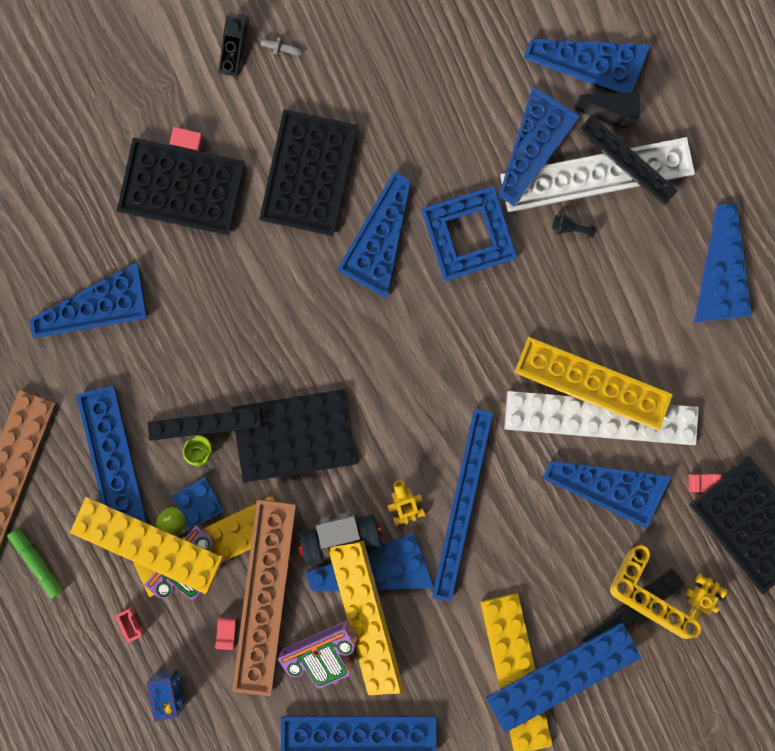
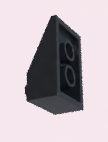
(612, 108)

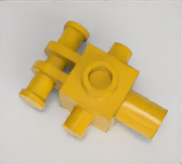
(405, 504)
(702, 600)

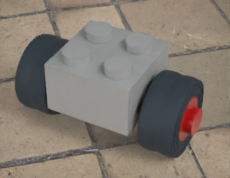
(336, 532)

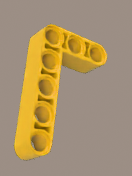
(648, 599)

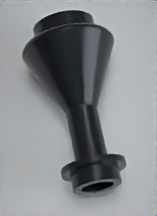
(565, 224)

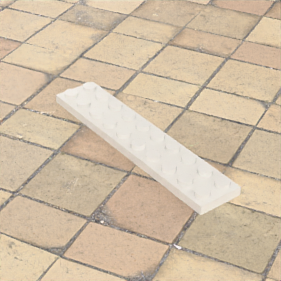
(601, 175)
(576, 417)

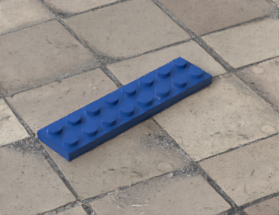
(111, 451)
(563, 677)
(358, 732)

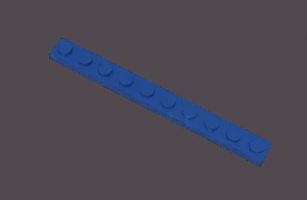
(462, 505)

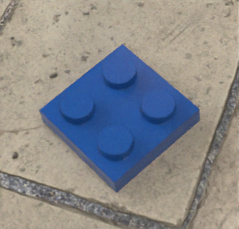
(198, 503)

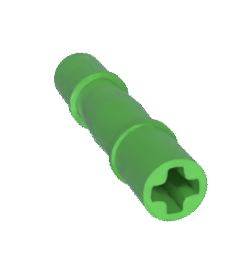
(35, 563)

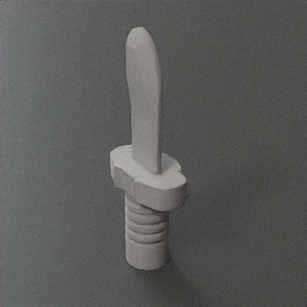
(278, 46)

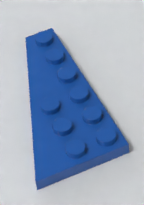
(597, 63)
(539, 136)
(375, 246)
(724, 277)
(104, 304)
(619, 491)
(393, 567)

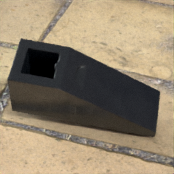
(233, 43)

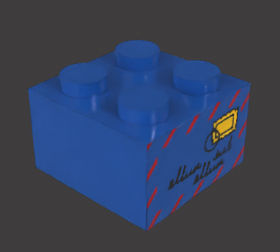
(166, 695)

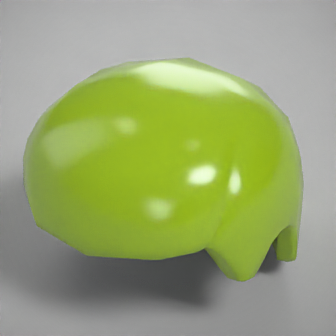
(197, 451)
(171, 521)

